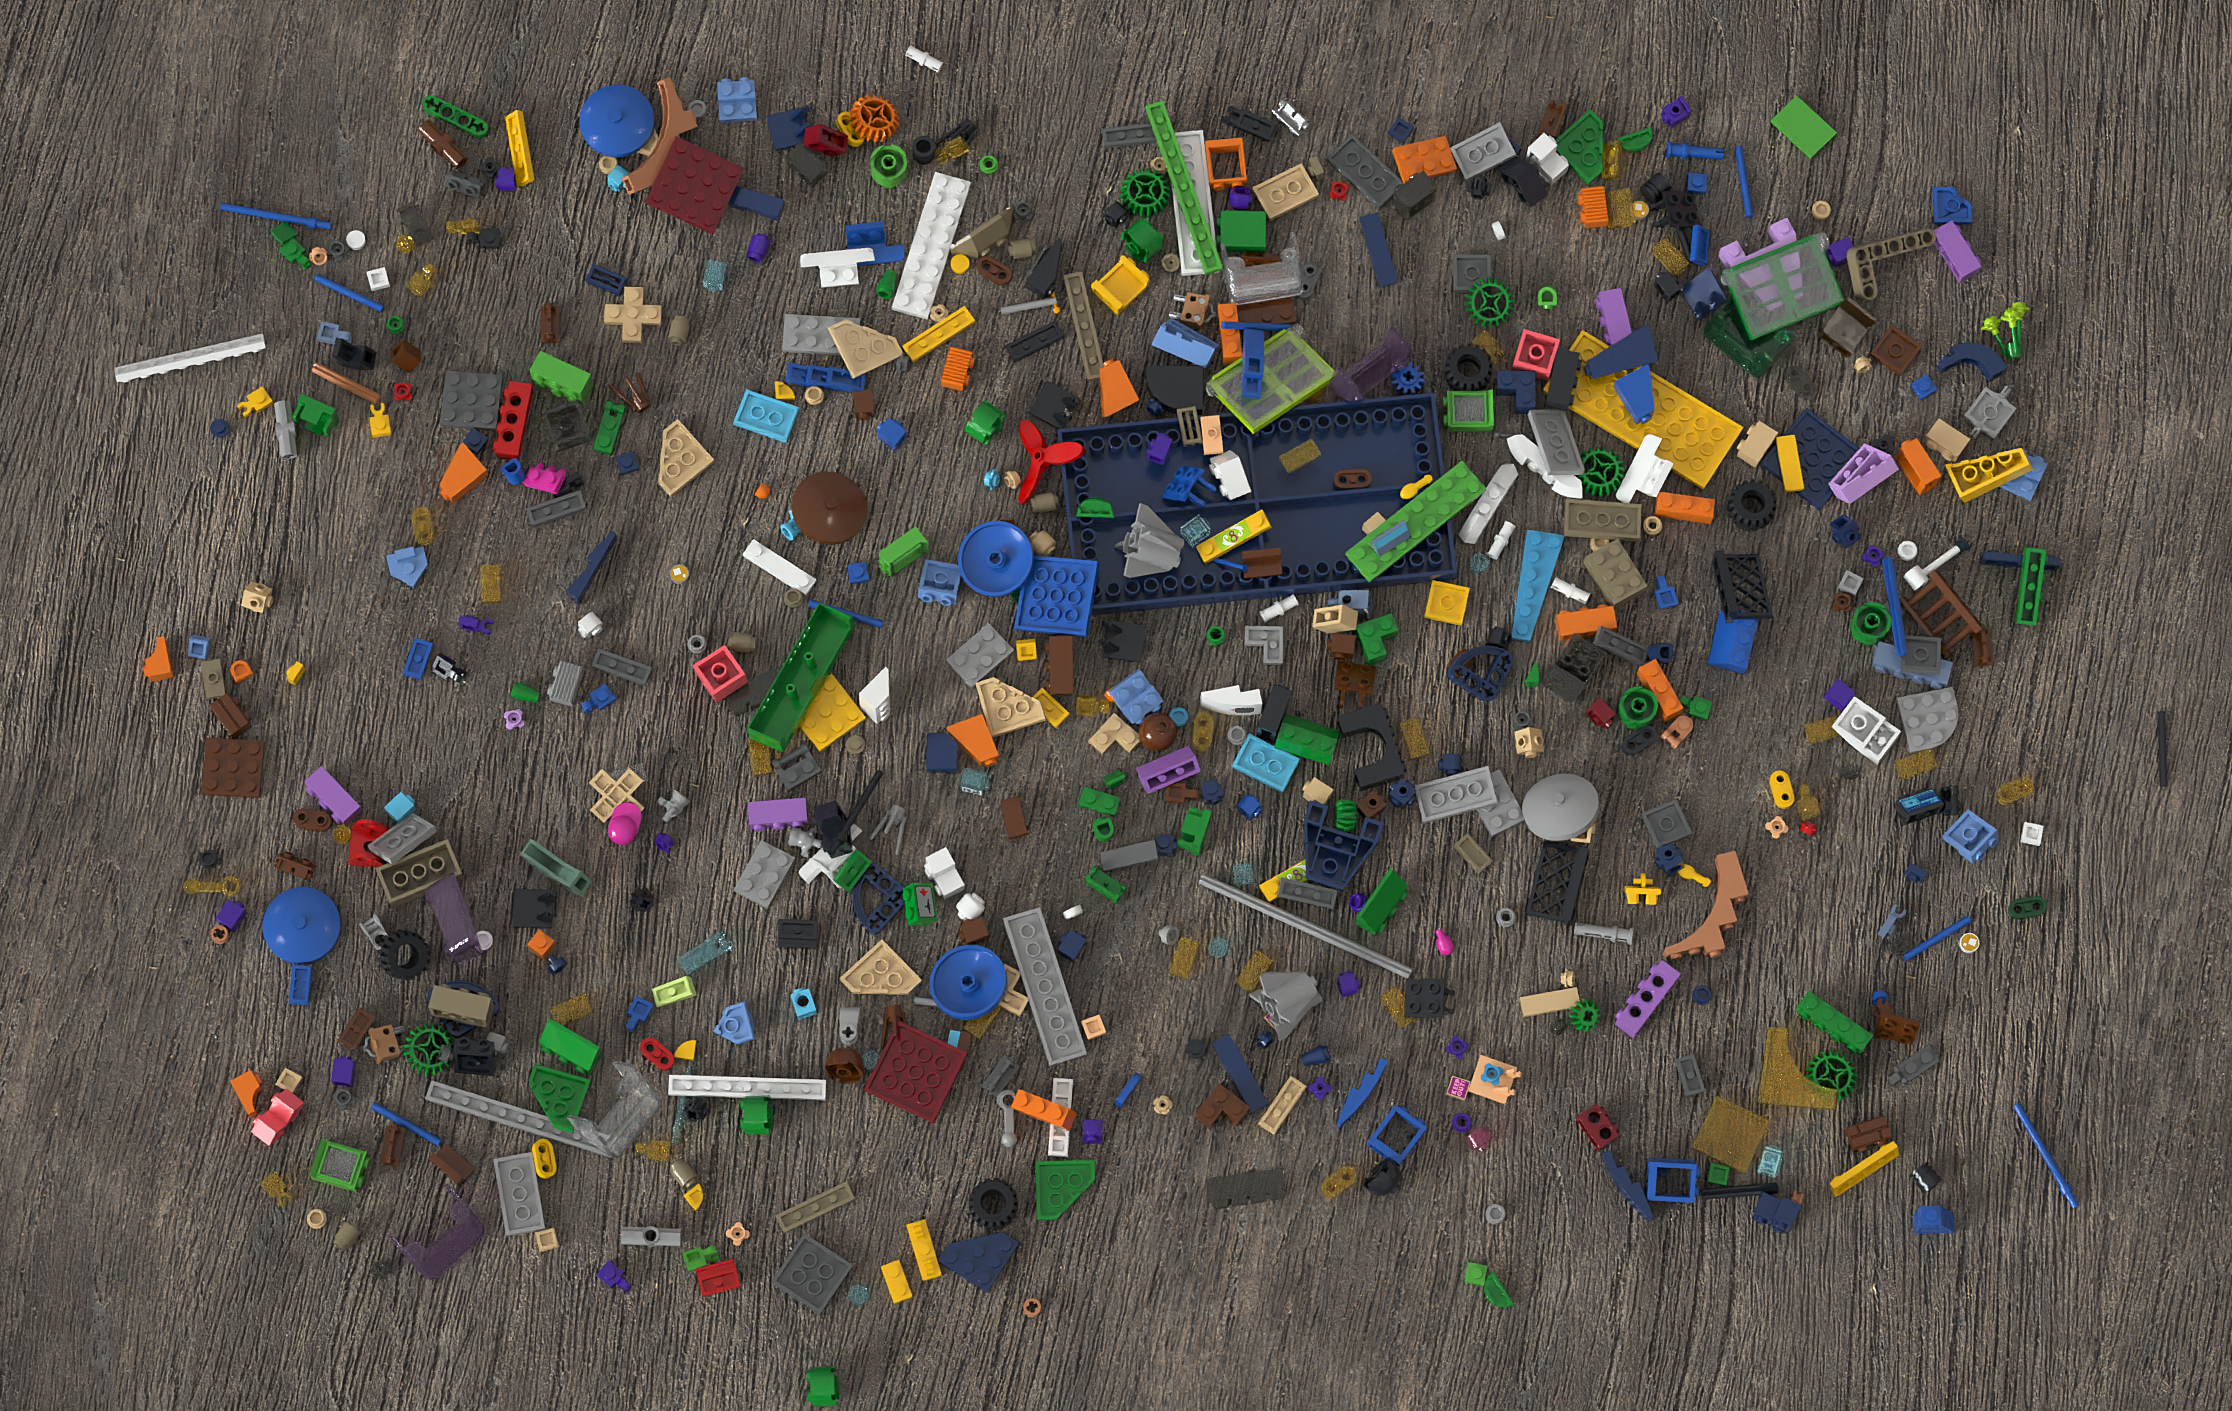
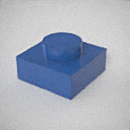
(1697, 183)
(1923, 387)
(858, 573)

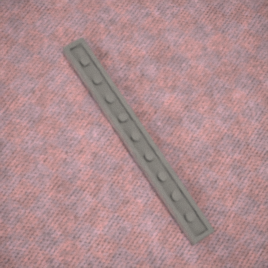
(504, 1114)

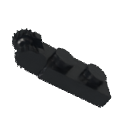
(1250, 123)

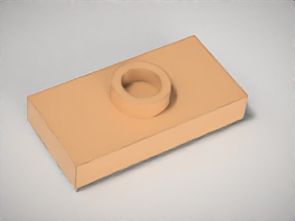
(1211, 435)

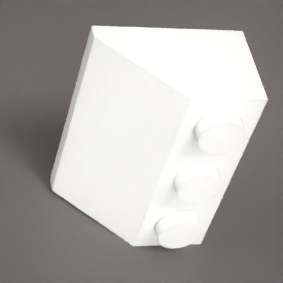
(876, 697)

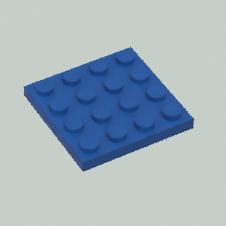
(1058, 597)

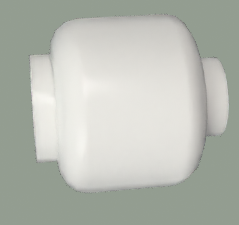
(970, 906)

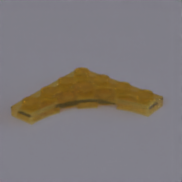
(1784, 1083)

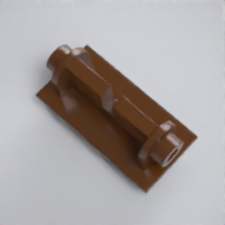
(1252, 259)
(550, 323)
(1982, 648)
(288, 861)
(392, 1145)

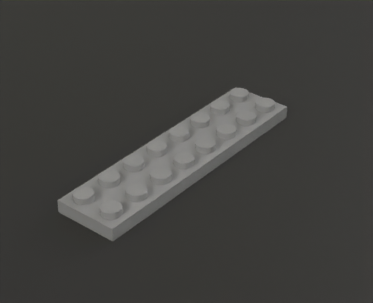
(1044, 986)

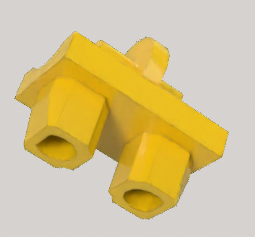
(1634, 891)

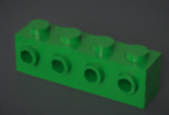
(2030, 586)
(1833, 1023)

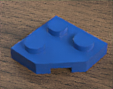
(1950, 207)

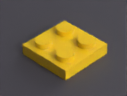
(1447, 602)

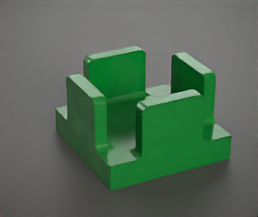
(319, 416)
(1194, 830)

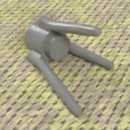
(894, 816)

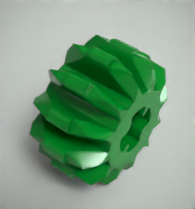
(1345, 815)
(1591, 1015)

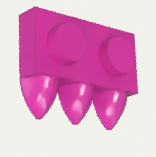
(545, 479)

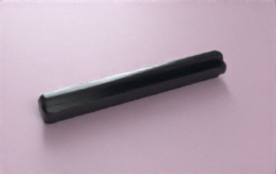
(1739, 1191)

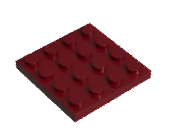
(694, 185)
(915, 1072)

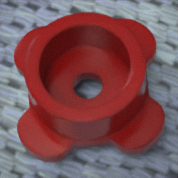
(1339, 186)
(402, 387)
(1808, 828)

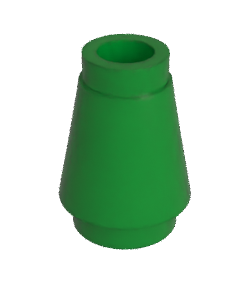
(887, 285)
(1215, 632)
(524, 693)

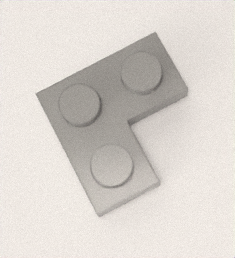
(1268, 637)

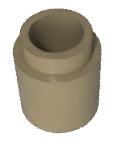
(1022, 248)
(679, 330)
(1044, 502)
(742, 642)
(684, 1174)
(346, 1235)

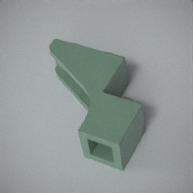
(556, 869)

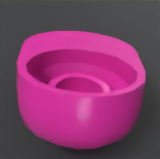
(624, 823)

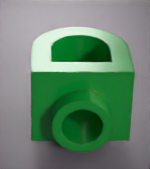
(1103, 829)

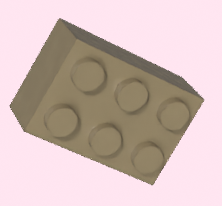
(1615, 574)
(461, 1006)

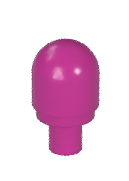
(1444, 943)

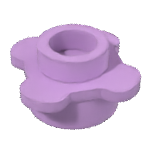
(509, 715)

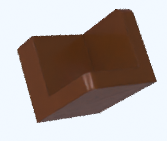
(406, 355)

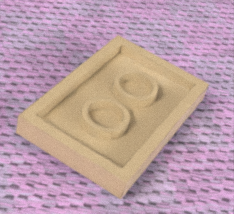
(1285, 192)

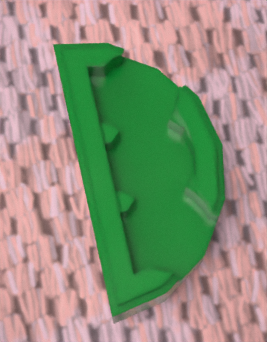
(1636, 141)
(1095, 508)
(1496, 1292)

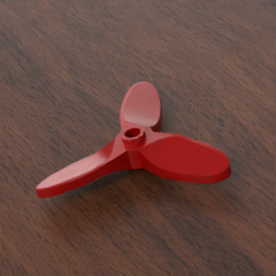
(1043, 456)

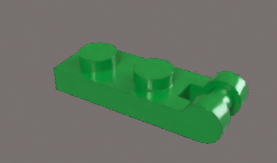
(609, 428)

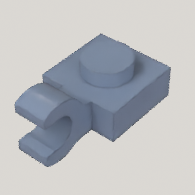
(329, 332)
(1889, 925)

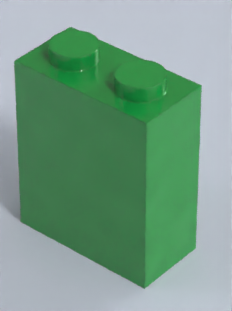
(1242, 231)

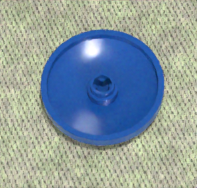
(617, 121)
(995, 558)
(301, 925)
(968, 982)

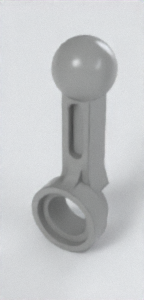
(1009, 1137)

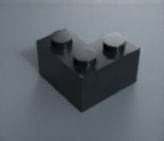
(1524, 180)
(830, 820)

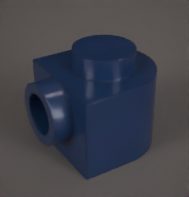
(1661, 652)
(1450, 764)
(1212, 792)
(1166, 844)

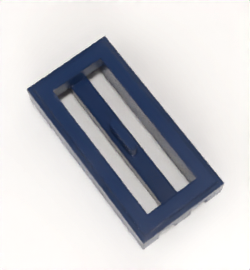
(603, 286)

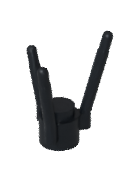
(963, 129)

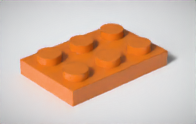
(1430, 156)

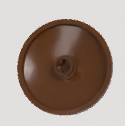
(829, 508)

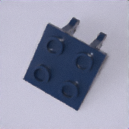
(788, 127)
(1704, 293)

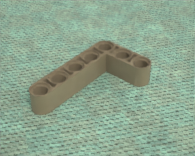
(1882, 251)

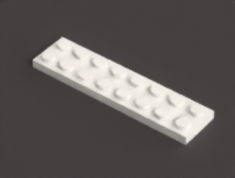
(1194, 155)
(931, 245)

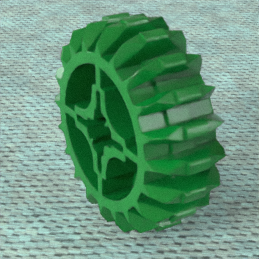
(1136, 181)
(1479, 289)
(1612, 464)
(420, 1048)
(1828, 1068)

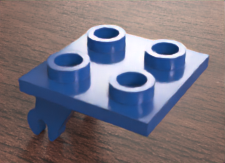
(1183, 482)

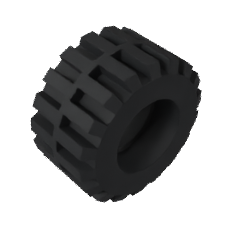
(1472, 355)
(1756, 491)
(414, 965)
(993, 1220)

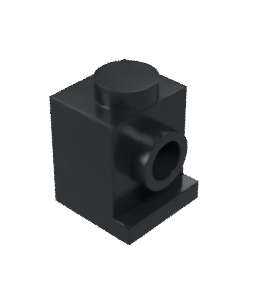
(1667, 286)

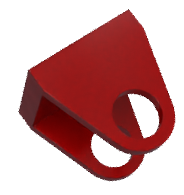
(365, 832)

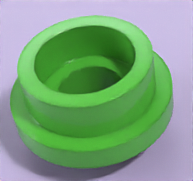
(988, 159)

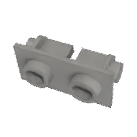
(1297, 124)

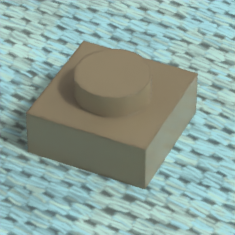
(1315, 169)

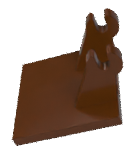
(1354, 678)
(1893, 1026)

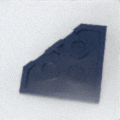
(979, 1258)

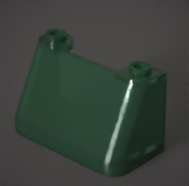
(1730, 336)

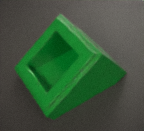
(283, 233)
(1533, 677)
(1114, 779)

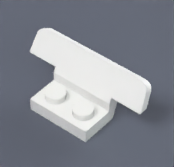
(838, 267)
(1646, 471)
(822, 862)

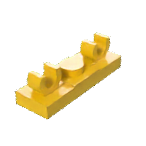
(924, 1250)

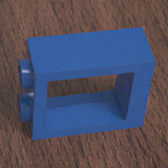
(1387, 1152)
(1652, 1166)

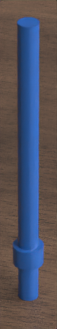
(311, 222)
(2065, 1188)

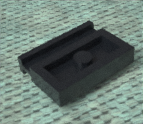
(797, 934)

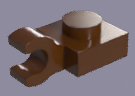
(1178, 793)

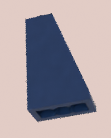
(1629, 352)

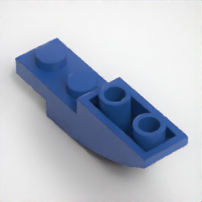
(1252, 363)

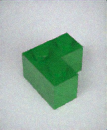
(1371, 637)

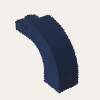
(1976, 354)

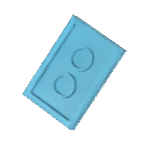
(766, 416)
(1265, 763)

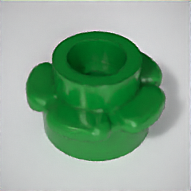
(395, 320)

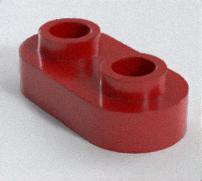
(657, 1054)

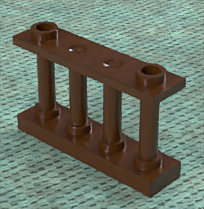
(1949, 595)

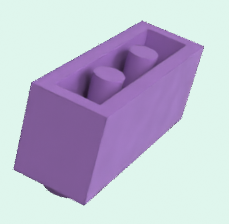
(1956, 251)
(1613, 315)
(1168, 769)
(332, 796)
(777, 814)

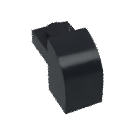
(354, 356)

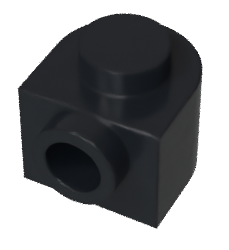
(1115, 214)
(1499, 638)

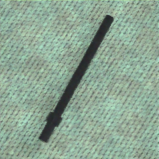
(840, 836)

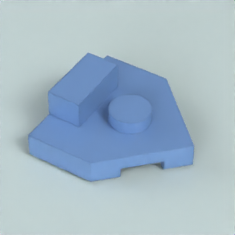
(408, 564)
(736, 1024)

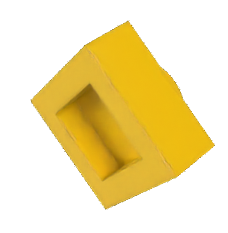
(1026, 649)
(295, 673)

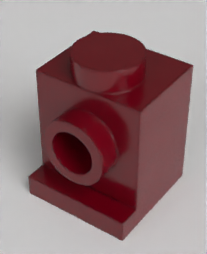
(1601, 713)

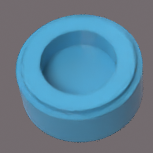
(1179, 716)

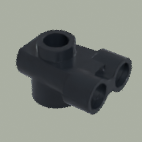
(1950, 800)

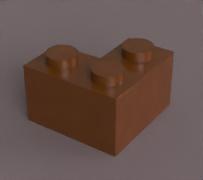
(1221, 1103)

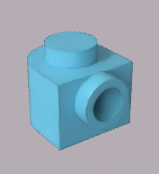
(615, 178)

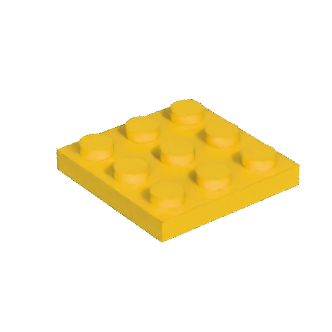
(830, 715)

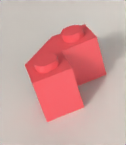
(271, 1124)

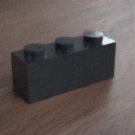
(1563, 380)

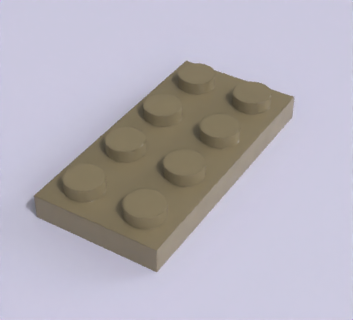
(1602, 520)

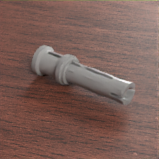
(1612, 933)

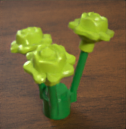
(2014, 316)

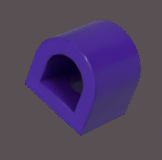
(506, 179)
(1240, 198)
(1347, 984)

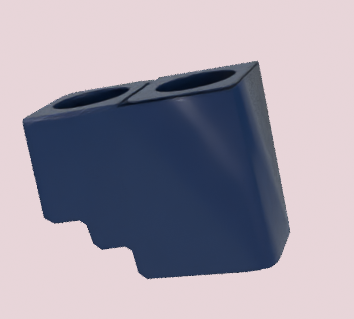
(941, 753)

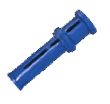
(1685, 151)

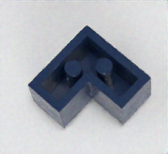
(1517, 384)
(1776, 1212)

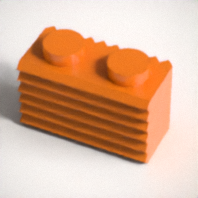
(1594, 207)
(956, 369)

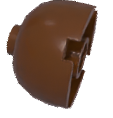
(1157, 732)
(845, 1065)

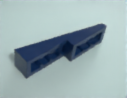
(757, 202)
(1378, 250)
(595, 560)

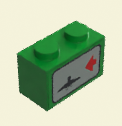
(920, 904)

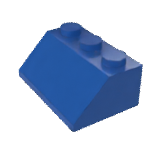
(1732, 643)

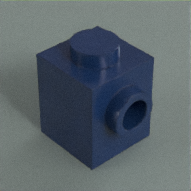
(1071, 945)

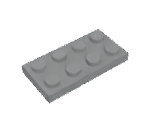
(811, 334)
(1556, 442)
(1456, 794)
(519, 1194)

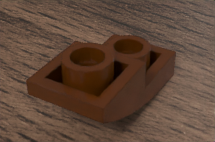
(1014, 817)

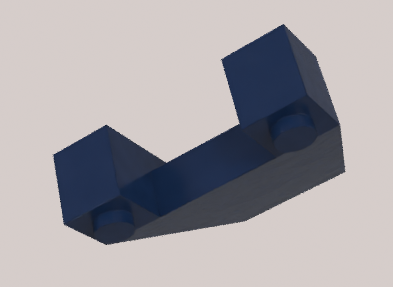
(1334, 855)

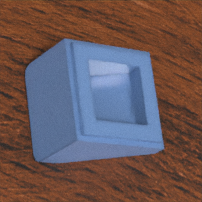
(199, 646)

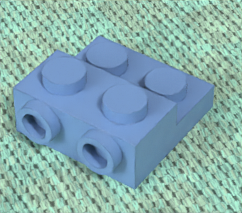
(737, 100)
(2027, 483)
(939, 582)
(1136, 697)
(1971, 836)

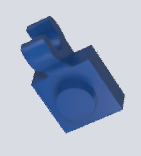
(1665, 595)
(600, 698)
(638, 1011)

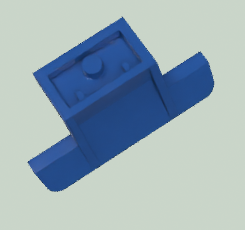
(872, 236)

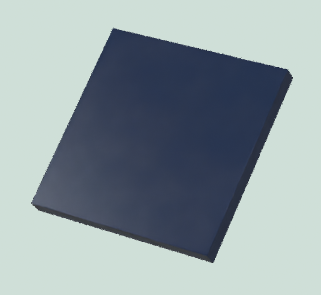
(1820, 453)

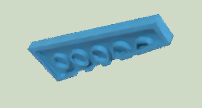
(1536, 571)

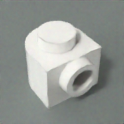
(590, 625)

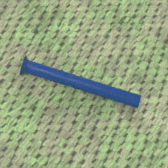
(1232, 564)

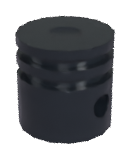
(923, 150)
(1654, 186)
(1925, 1177)

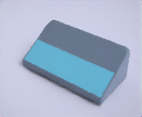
(1391, 538)

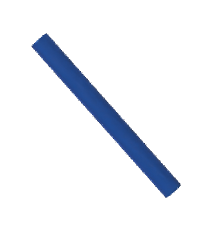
(1744, 182)
(350, 293)
(1257, 326)
(857, 617)
(1936, 938)
(407, 1124)

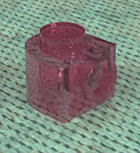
(1478, 1139)

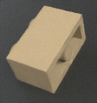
(1946, 440)
(1756, 444)
(1335, 619)

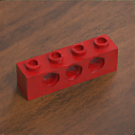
(512, 449)

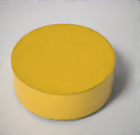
(960, 264)

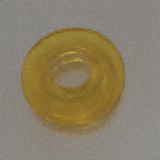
(401, 245)
(342, 834)

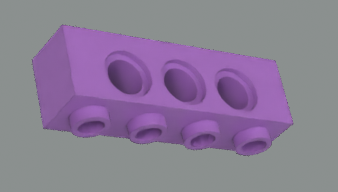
(1660, 971)

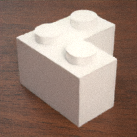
(1544, 157)
(1231, 474)
(942, 870)

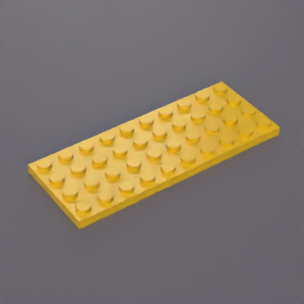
(1690, 431)

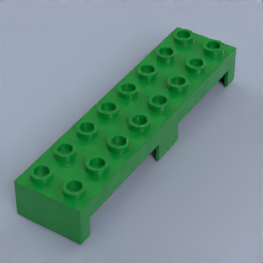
(801, 677)

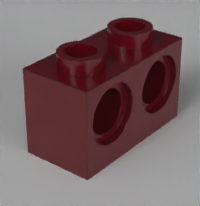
(825, 140)
(1593, 1130)

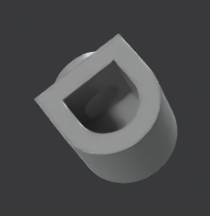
(501, 1043)

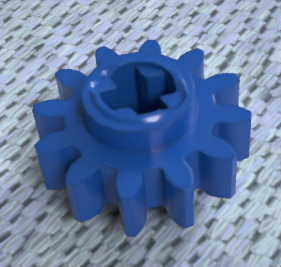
(1415, 379)

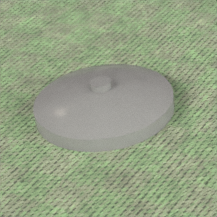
(1561, 807)

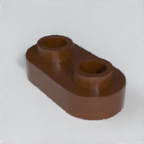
(995, 270)
(1351, 477)
(311, 820)

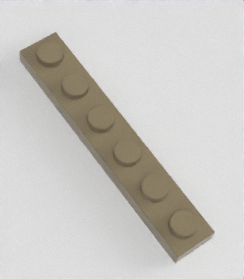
(1084, 325)

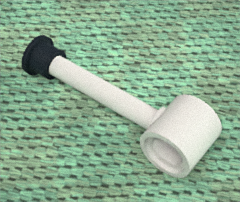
(1918, 578)

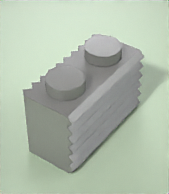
(566, 683)

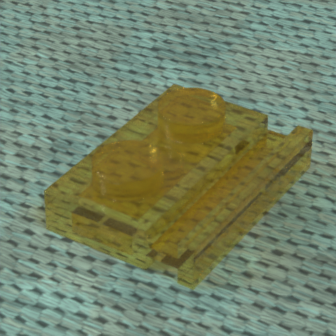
(1620, 208)

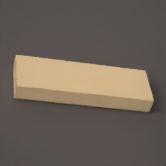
(1548, 1002)
(1282, 1105)

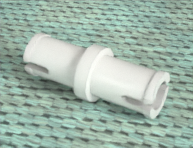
(924, 59)
(1501, 540)
(1570, 590)
(1279, 608)

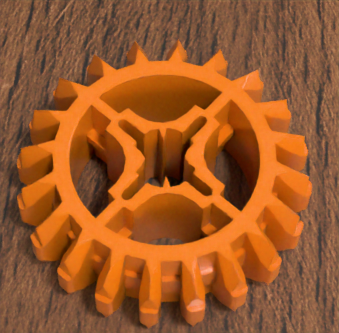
(866, 110)

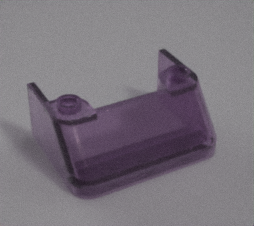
(1372, 368)
(454, 919)
(450, 1246)

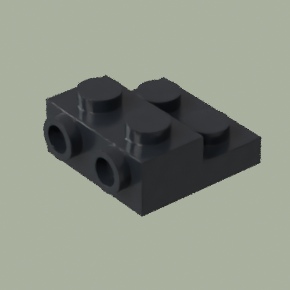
(474, 1056)

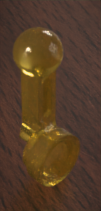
(191, 886)

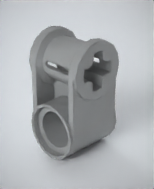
(373, 930)
(849, 1022)

